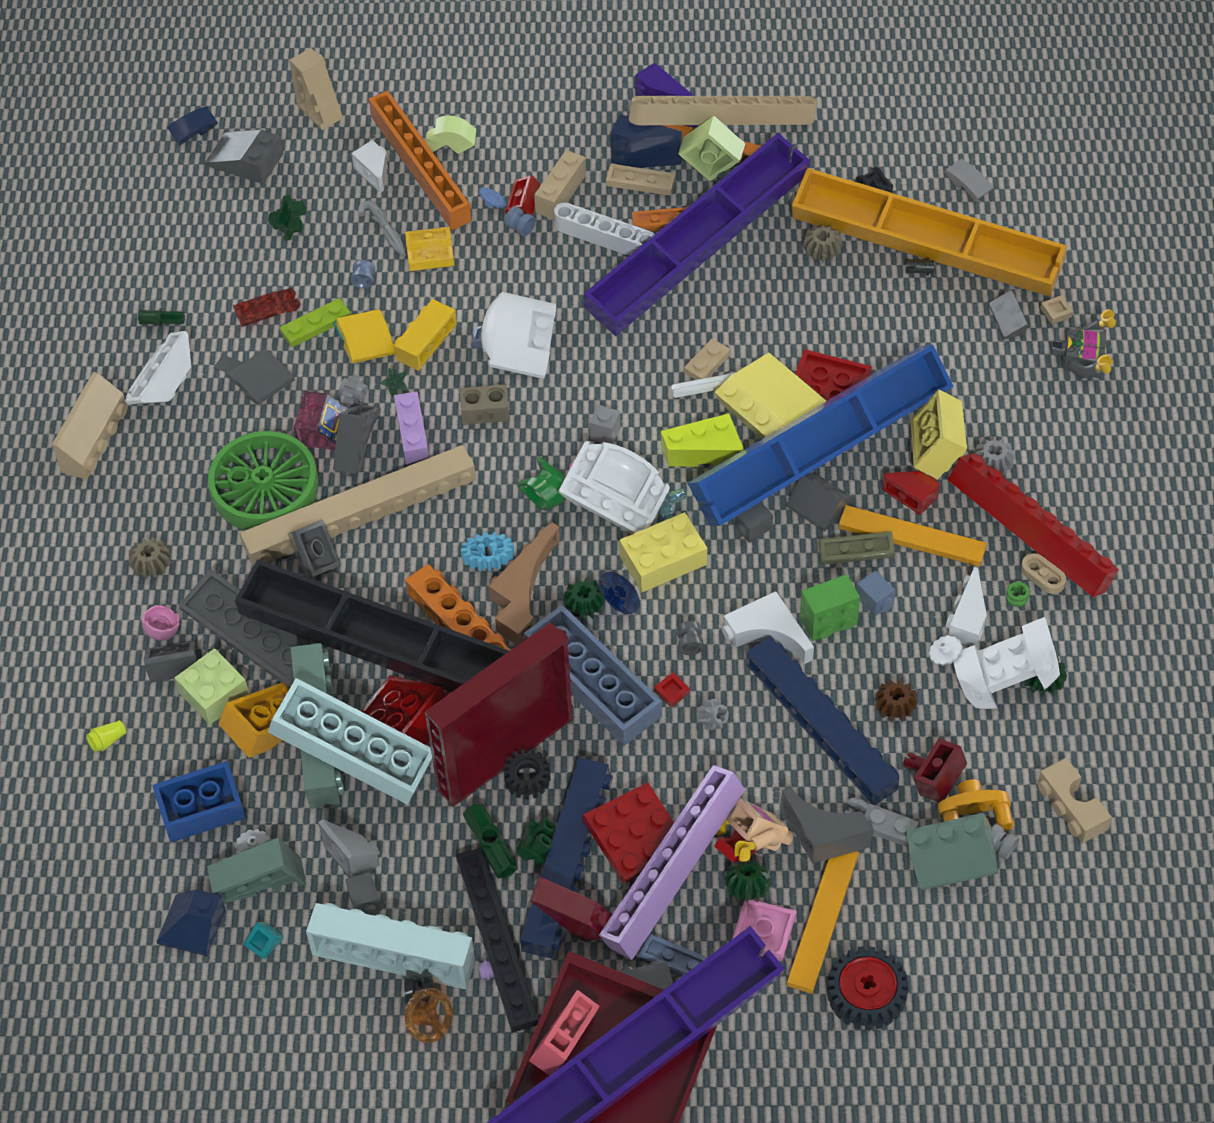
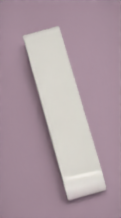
(599, 229)

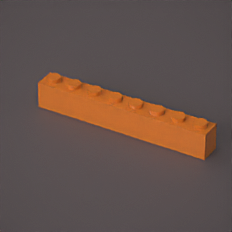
(420, 160)

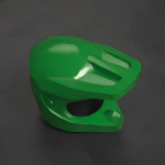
(546, 484)

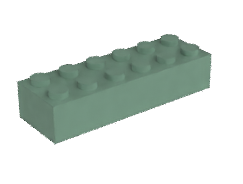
(321, 780)

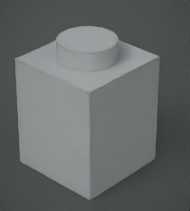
(604, 424)

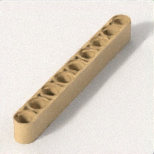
(727, 109)

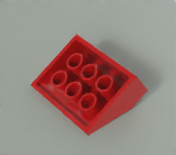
(403, 705)

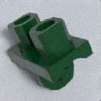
(285, 217)
(536, 841)

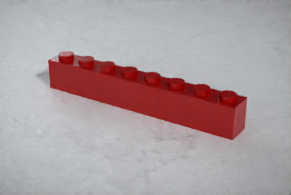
(1033, 524)

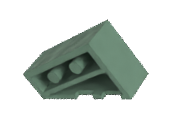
(256, 870)

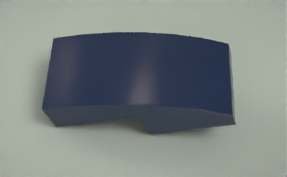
(195, 122)

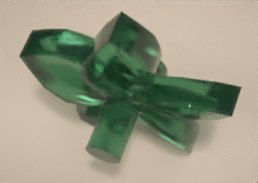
(394, 381)

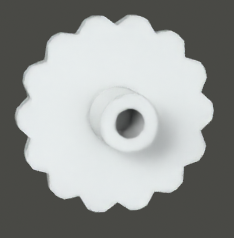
(945, 650)
(250, 840)

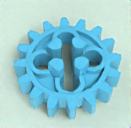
(500, 550)

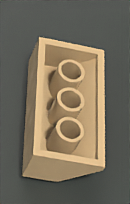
(89, 427)

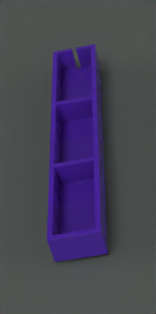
(695, 234)
(650, 1036)

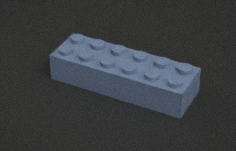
(603, 681)

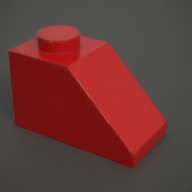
(912, 489)

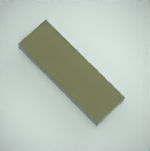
(856, 548)

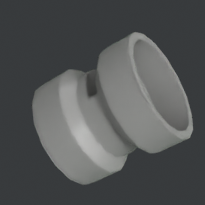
(1004, 842)

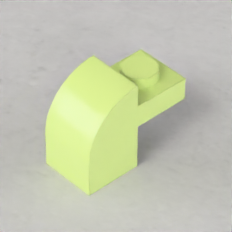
(452, 132)

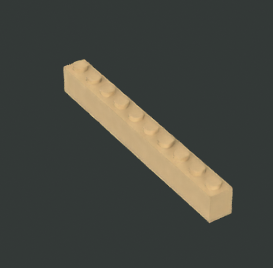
(363, 503)

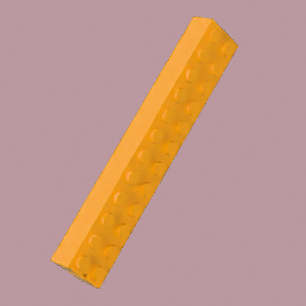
(929, 232)

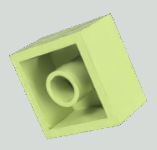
(711, 148)
(210, 685)

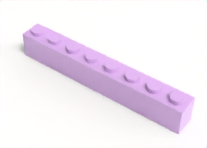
(672, 862)

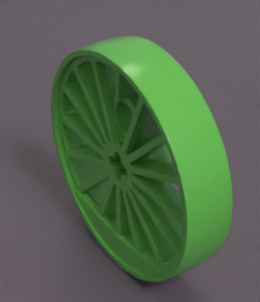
(262, 480)

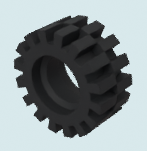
(522, 761)

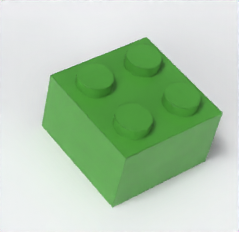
(829, 607)

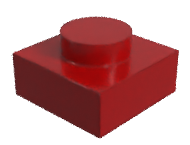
(672, 689)

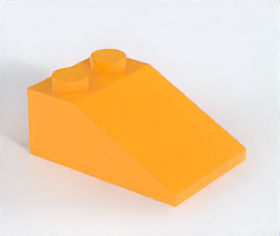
(250, 717)

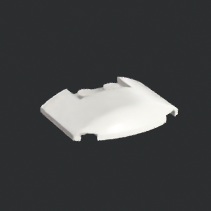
(518, 334)
(615, 486)

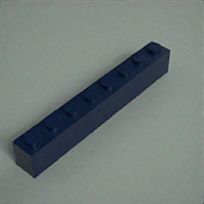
(823, 721)
(569, 847)

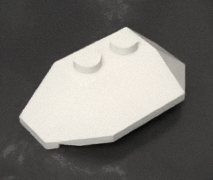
(162, 372)

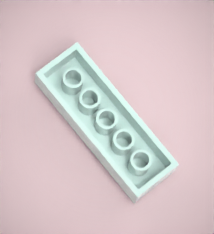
(351, 741)
(391, 945)

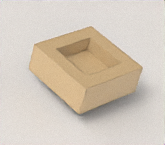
(1056, 309)

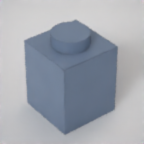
(876, 593)

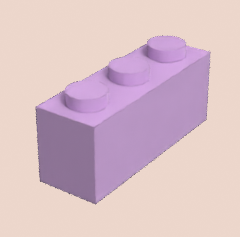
(411, 428)

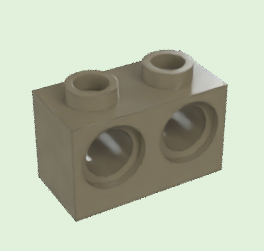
(484, 404)

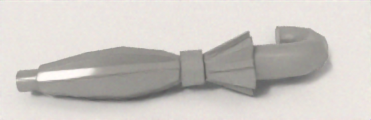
(380, 217)

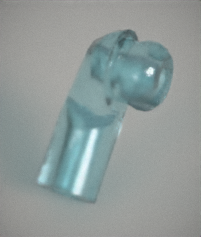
(671, 498)

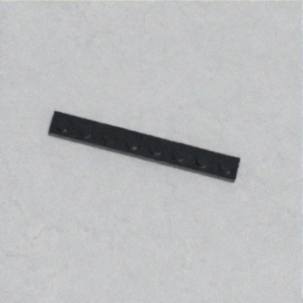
(496, 940)

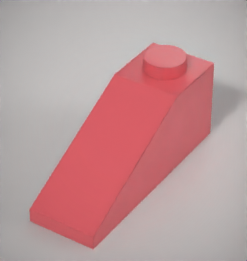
(564, 1033)

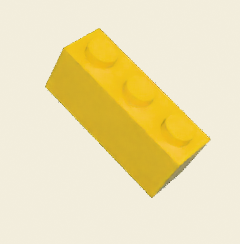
(425, 334)

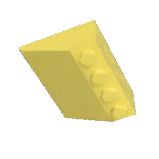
(767, 396)

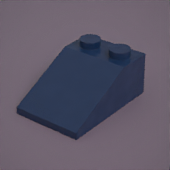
(644, 144)

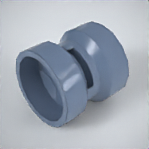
(521, 222)

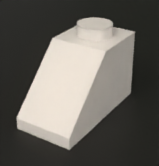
(371, 164)

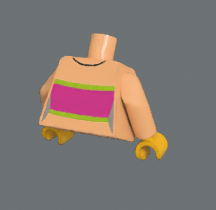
(757, 827)

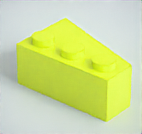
(701, 442)

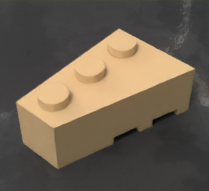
(314, 89)

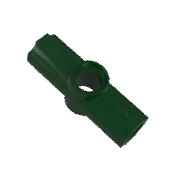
(495, 852)

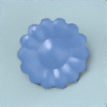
(492, 197)

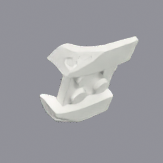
(1007, 664)

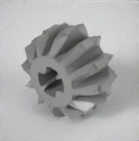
(996, 454)

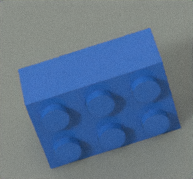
(198, 801)

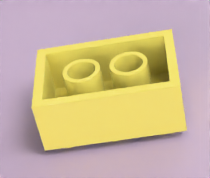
(938, 434)
(663, 552)

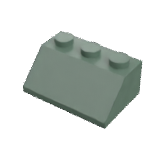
(952, 851)

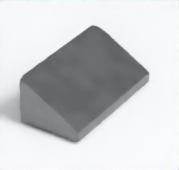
(1008, 315)

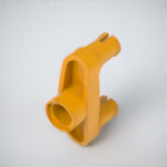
(975, 800)

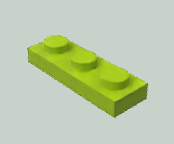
(313, 323)

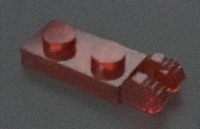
(266, 306)

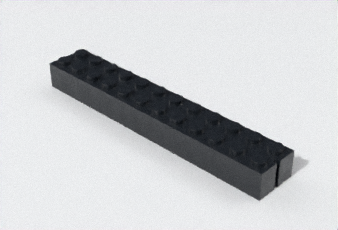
(363, 627)

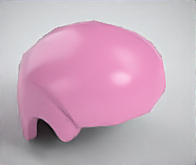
(160, 623)

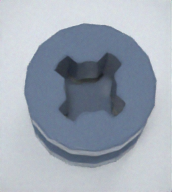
(362, 274)

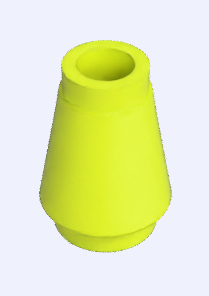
(104, 736)

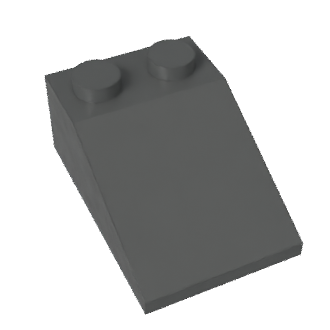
(247, 154)

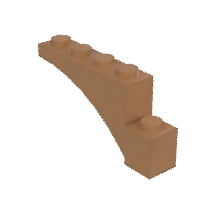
(515, 584)

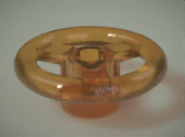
(416, 1013)

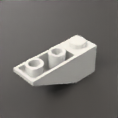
(970, 612)

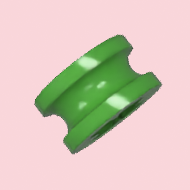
(1014, 588)

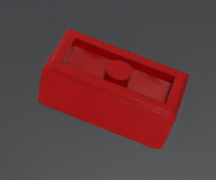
(523, 194)

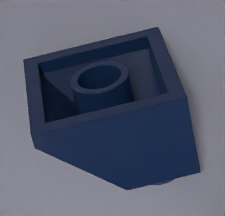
(192, 922)

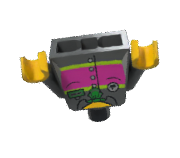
(1086, 348)

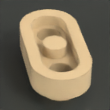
(1045, 573)

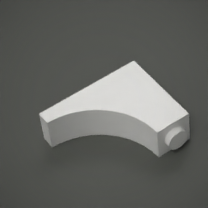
(765, 619)

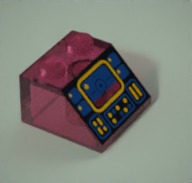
(318, 420)

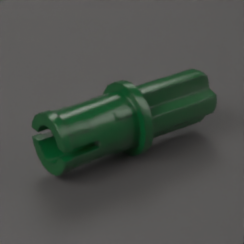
(160, 317)

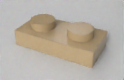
(707, 360)

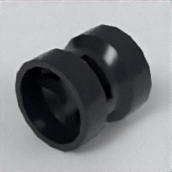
(414, 985)

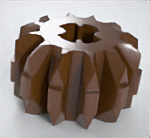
(896, 700)

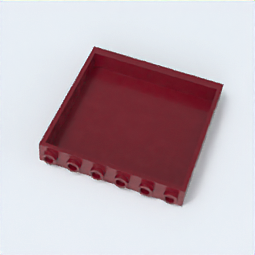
(500, 712)
(656, 1099)

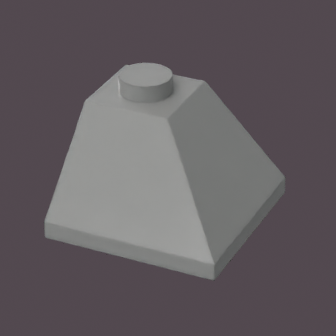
(349, 849)

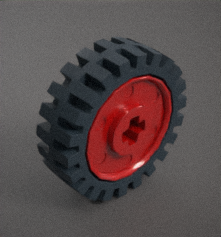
(862, 1006)

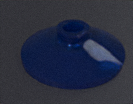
(619, 592)

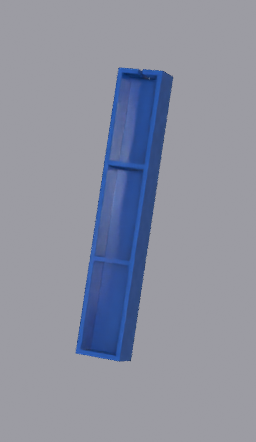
(820, 435)

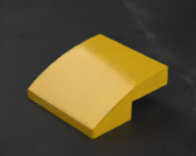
(429, 248)
(365, 336)

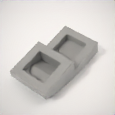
(969, 178)

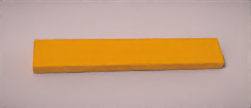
(914, 535)
(822, 922)

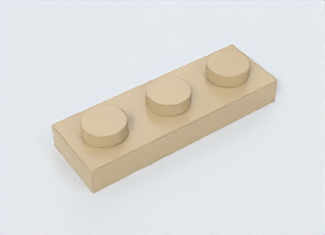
(640, 179)

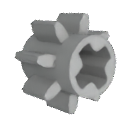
(353, 389)
(712, 714)

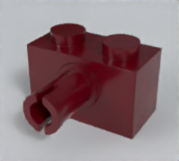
(938, 770)

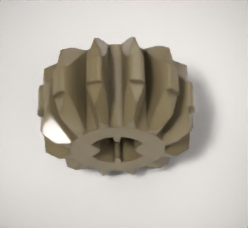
(822, 243)
(149, 558)

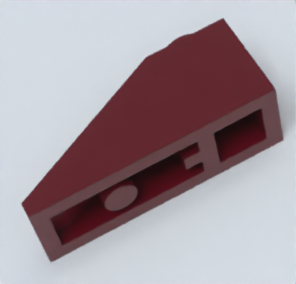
(571, 910)

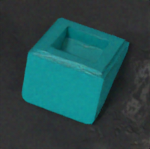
(263, 939)

